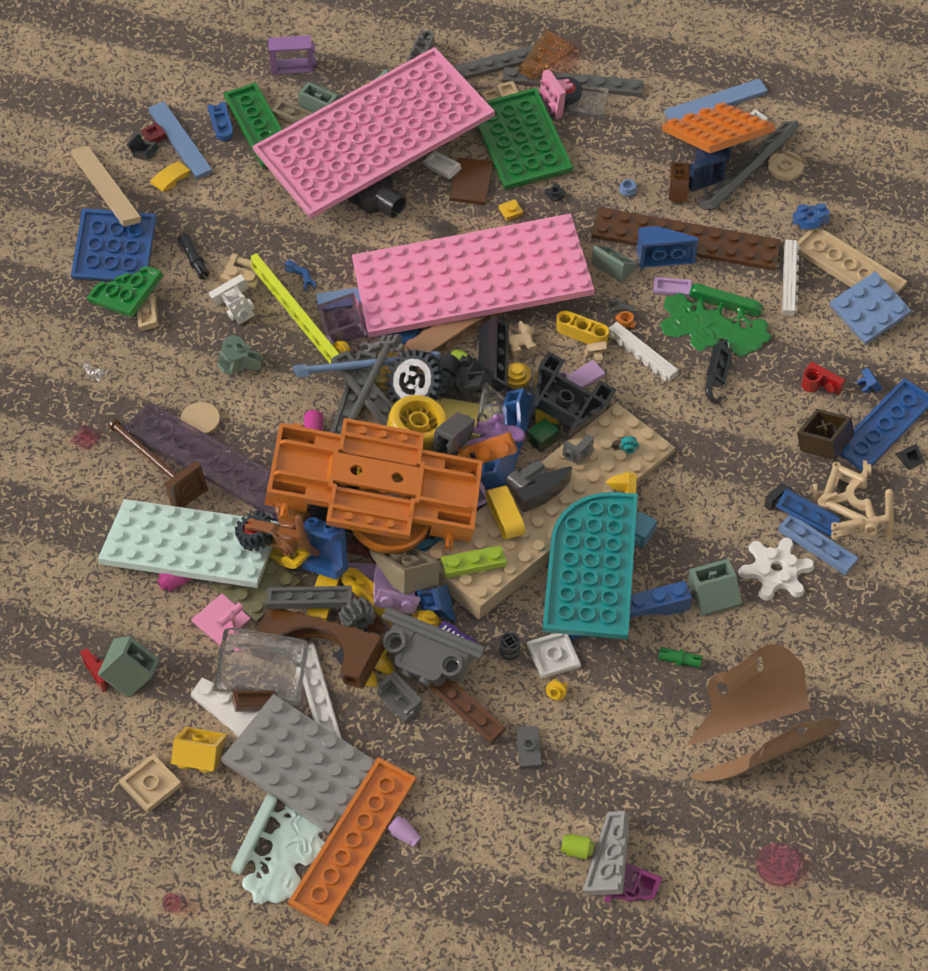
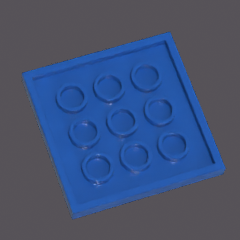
(108, 248)

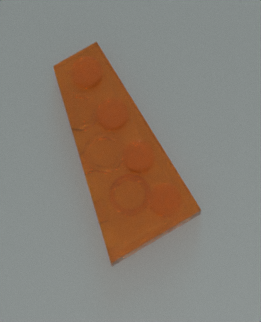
(545, 54)

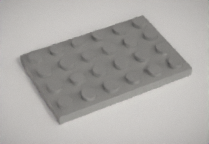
(299, 763)

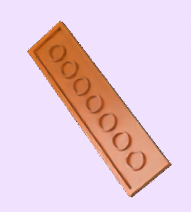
(352, 842)

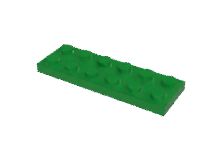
(252, 115)

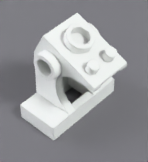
(231, 295)

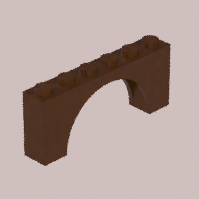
(360, 648)

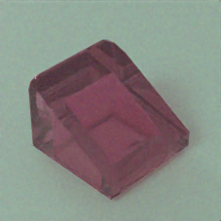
(84, 437)

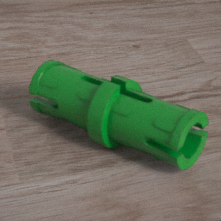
(680, 657)

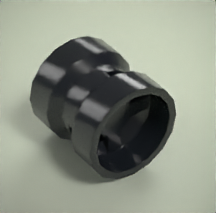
(511, 650)

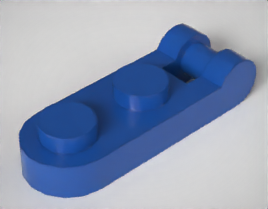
(220, 121)

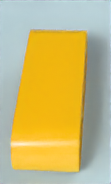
(581, 328)
(505, 512)

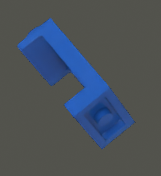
(332, 546)

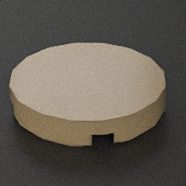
(789, 169)
(202, 417)

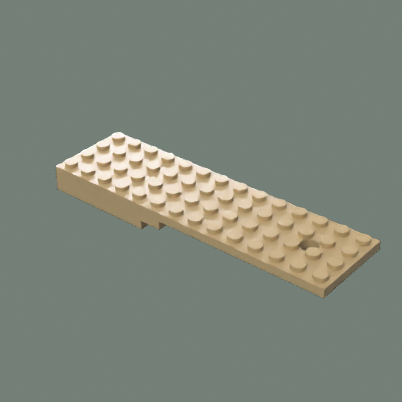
(530, 552)

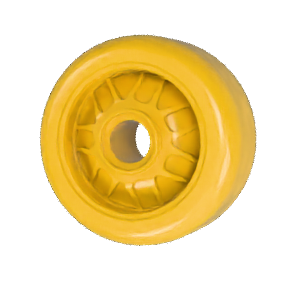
(418, 414)

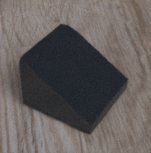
(910, 456)

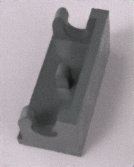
(399, 697)

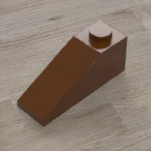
(678, 182)

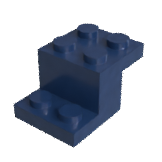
(708, 168)

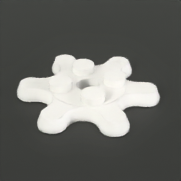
(774, 580)

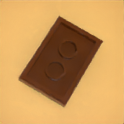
(471, 181)

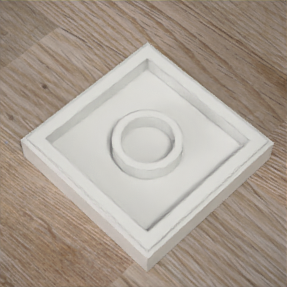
(553, 655)

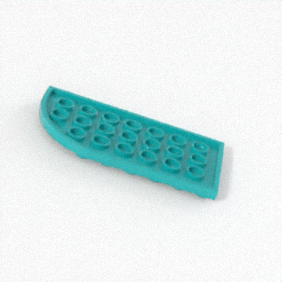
(592, 567)

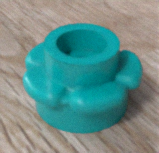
(629, 444)

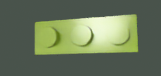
(473, 561)

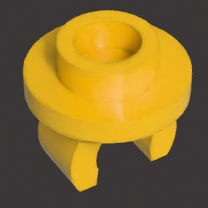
(556, 690)

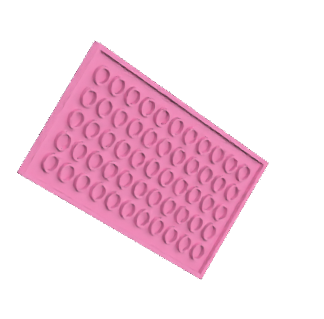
(373, 132)
(471, 275)

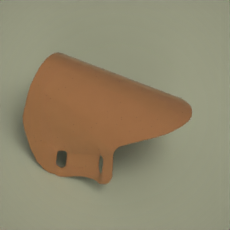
(756, 699)

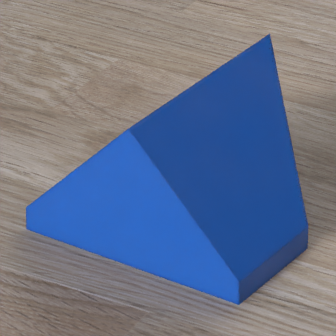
(437, 600)

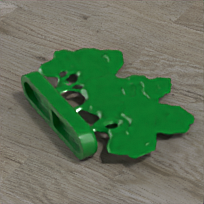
(709, 326)

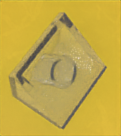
(490, 403)

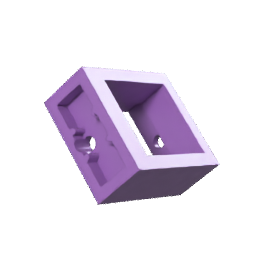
(292, 43)

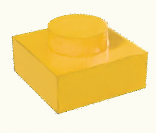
(510, 210)

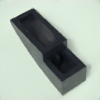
(543, 488)

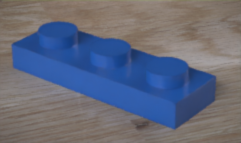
(807, 511)

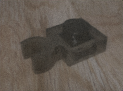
(440, 229)

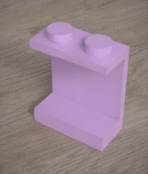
(390, 597)

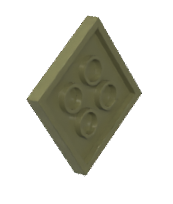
(255, 599)

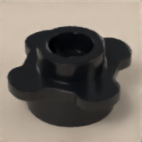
(555, 193)

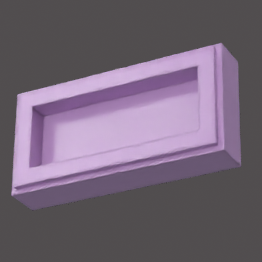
(671, 286)

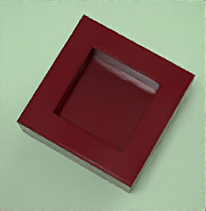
(153, 133)

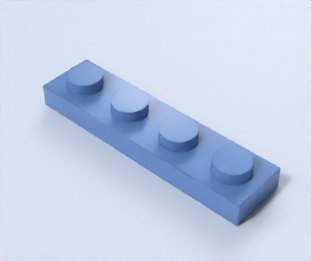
(818, 544)

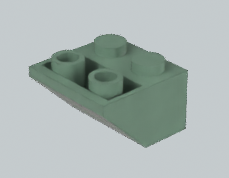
(316, 96)
(714, 587)
(127, 665)

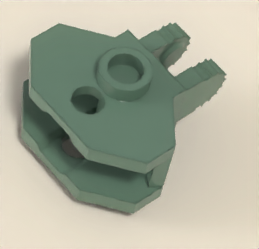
(237, 356)

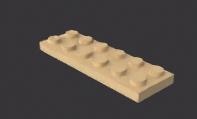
(843, 260)

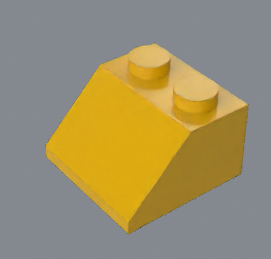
(198, 749)

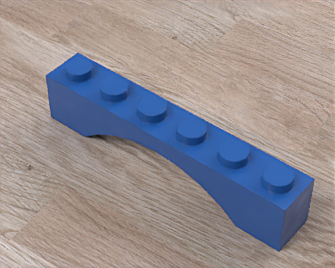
(515, 413)
(660, 600)

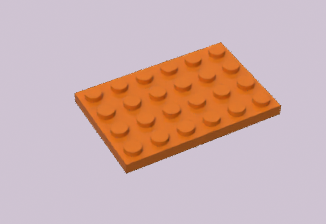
(717, 127)

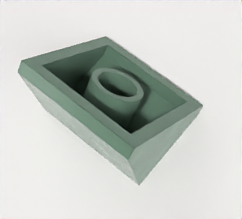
(612, 262)

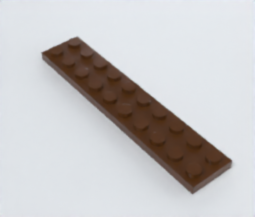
(712, 242)

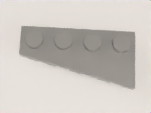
(609, 859)

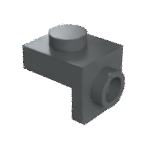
(579, 452)

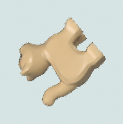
(522, 341)

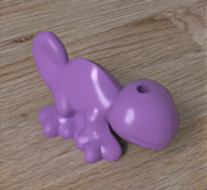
(495, 428)

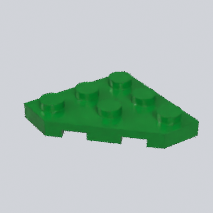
(126, 292)

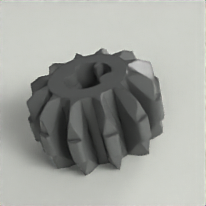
(357, 613)

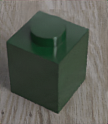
(543, 435)

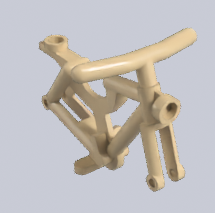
(830, 500)

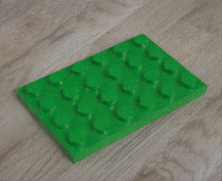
(523, 140)

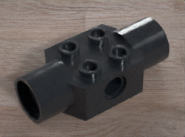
(381, 198)

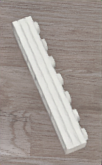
(790, 278)
(642, 352)

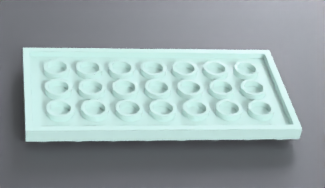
(182, 544)

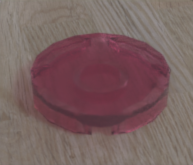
(778, 864)

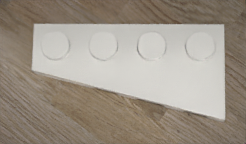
(221, 707)

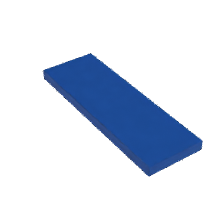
(886, 424)

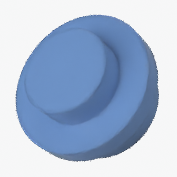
(628, 187)

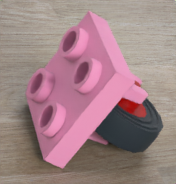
(559, 92)

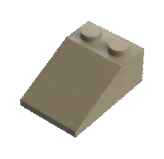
(408, 570)

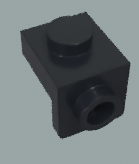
(142, 149)

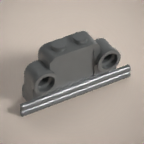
(427, 650)

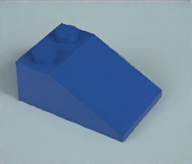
(665, 247)

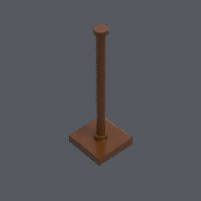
(181, 487)

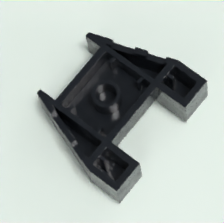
(566, 399)

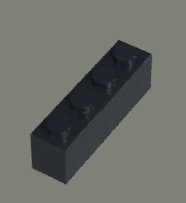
(494, 351)

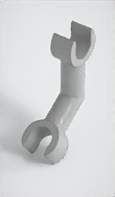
(374, 346)

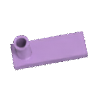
(585, 375)

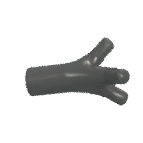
(619, 306)

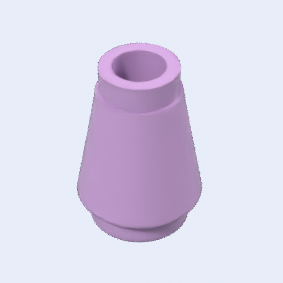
(404, 831)

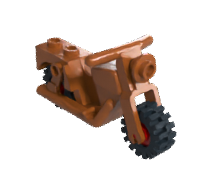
(259, 531)

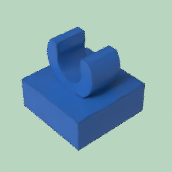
(870, 380)

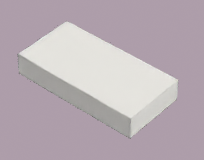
(442, 164)

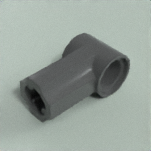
(525, 477)

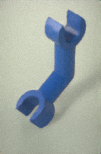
(292, 267)

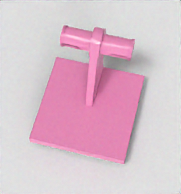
(219, 616)

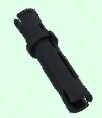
(196, 261)

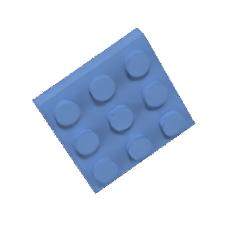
(870, 308)

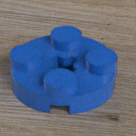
(811, 216)

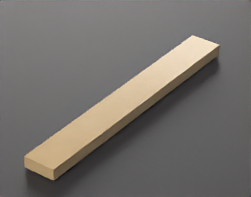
(106, 186)

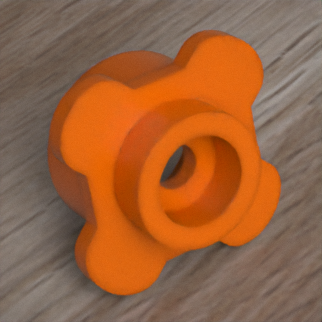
(626, 315)

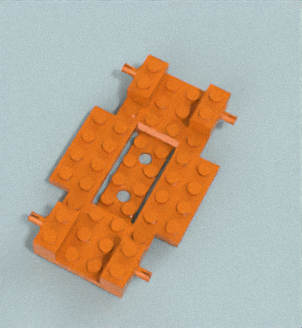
(312, 459)

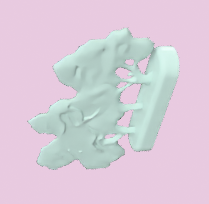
(293, 843)

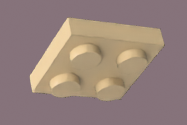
(150, 783)

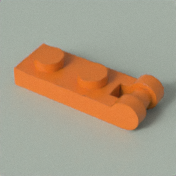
(491, 448)

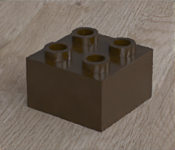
(825, 434)

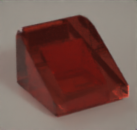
(358, 548)

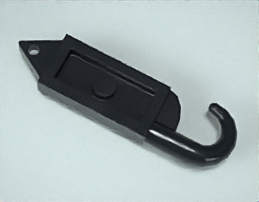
(717, 369)

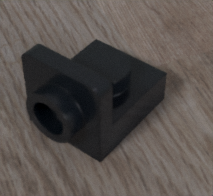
(774, 496)

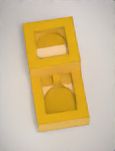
(169, 176)

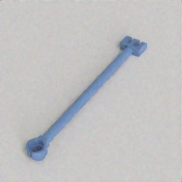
(305, 371)

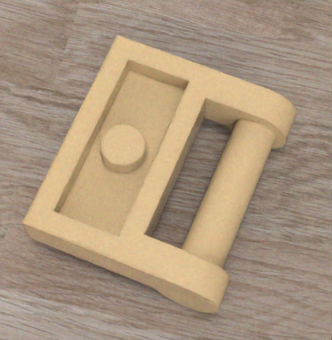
(232, 271)

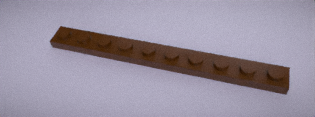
(454, 696)

